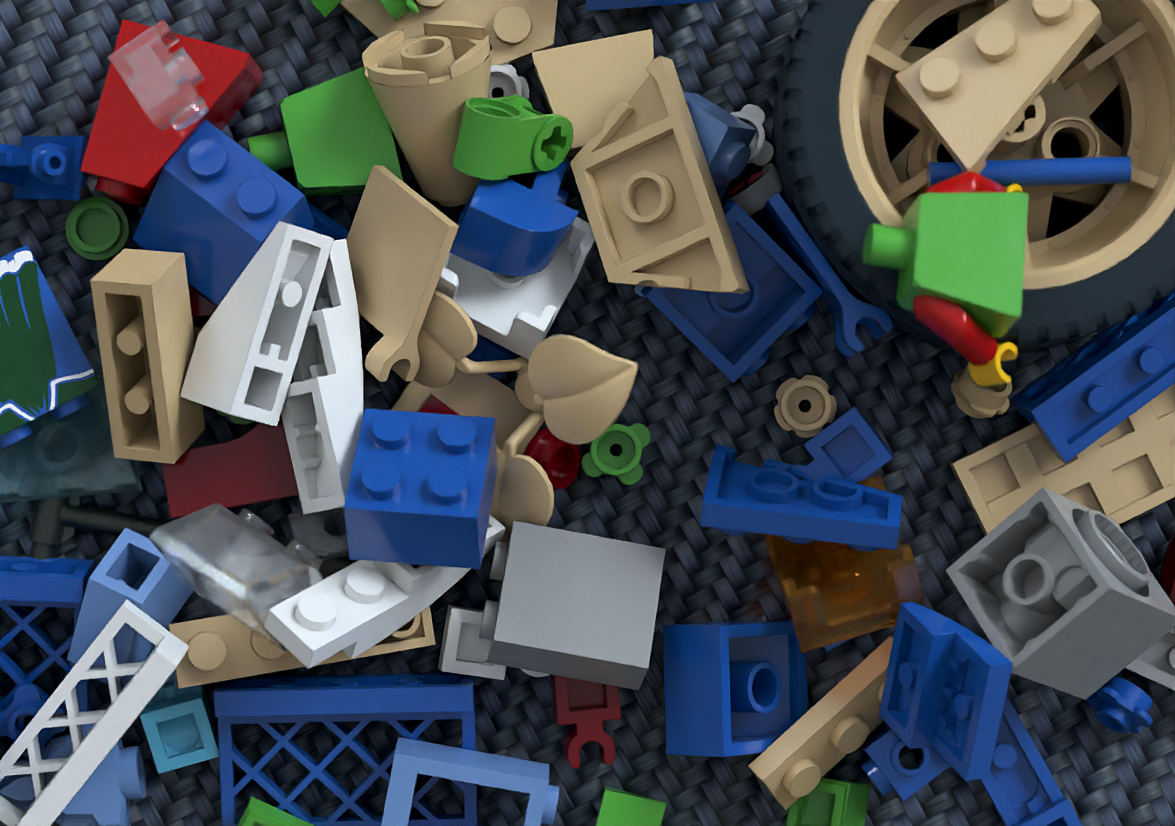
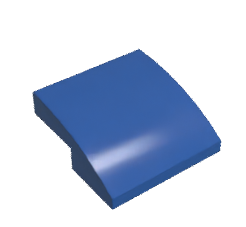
(945, 689)

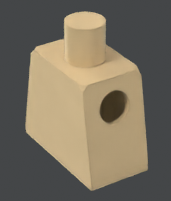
(591, 78)

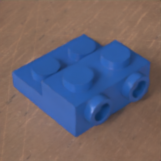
(740, 328)

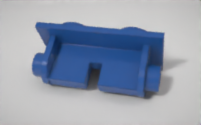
(45, 167)

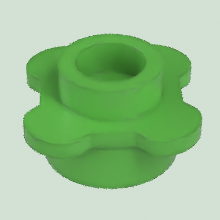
(624, 466)

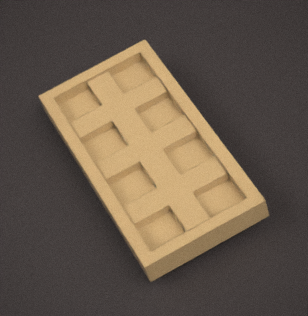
(1116, 475)

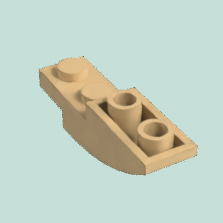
(229, 650)

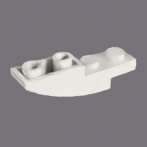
(361, 605)

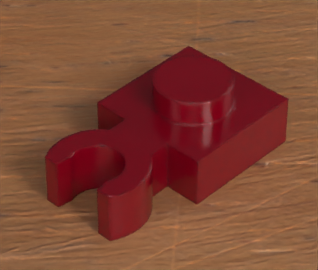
(585, 707)

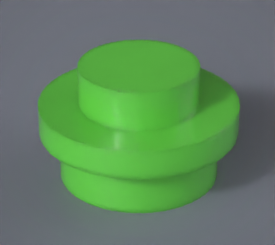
(97, 229)

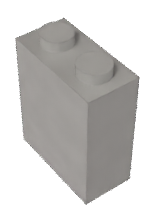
(573, 605)

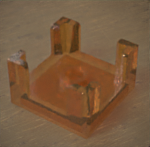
(841, 590)

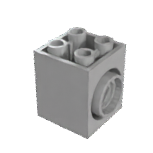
(1063, 594)

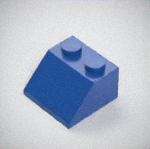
(217, 210)
(731, 686)

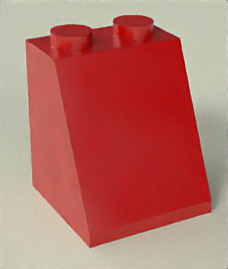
(128, 149)

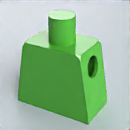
(330, 137)

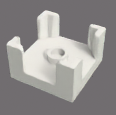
(518, 308)

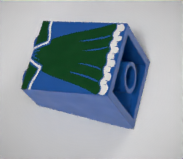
(38, 351)

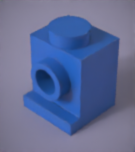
(888, 773)

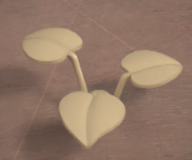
(563, 382)

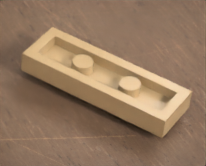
(825, 732)

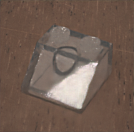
(236, 563)

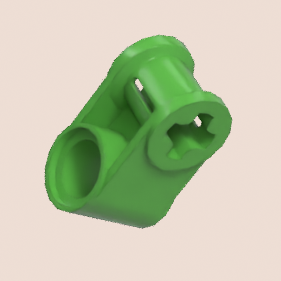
(509, 138)

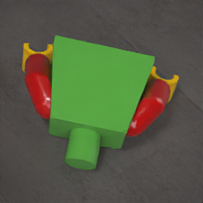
(961, 266)

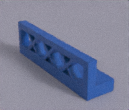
(1103, 380)

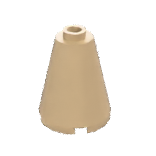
(423, 97)

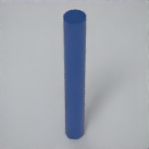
(1043, 171)

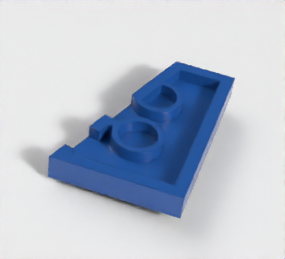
(775, 502)

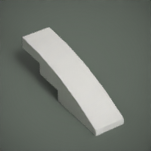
(326, 399)

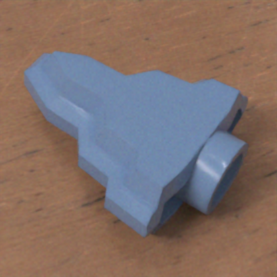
(104, 795)

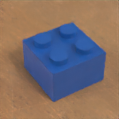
(421, 488)

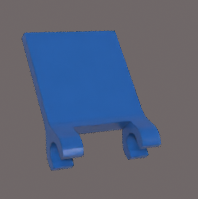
(843, 306)

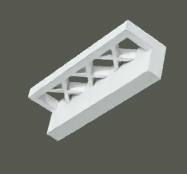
(109, 723)

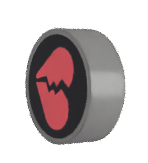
(754, 189)

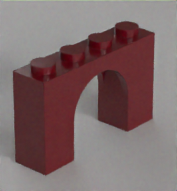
(233, 472)

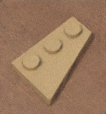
(993, 70)

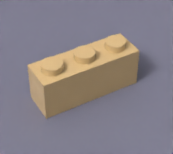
(146, 353)

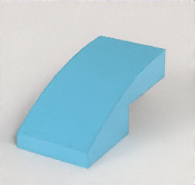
(179, 726)

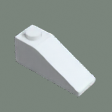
(257, 331)

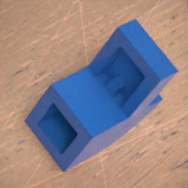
(513, 225)

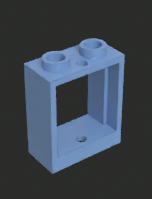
(467, 766)

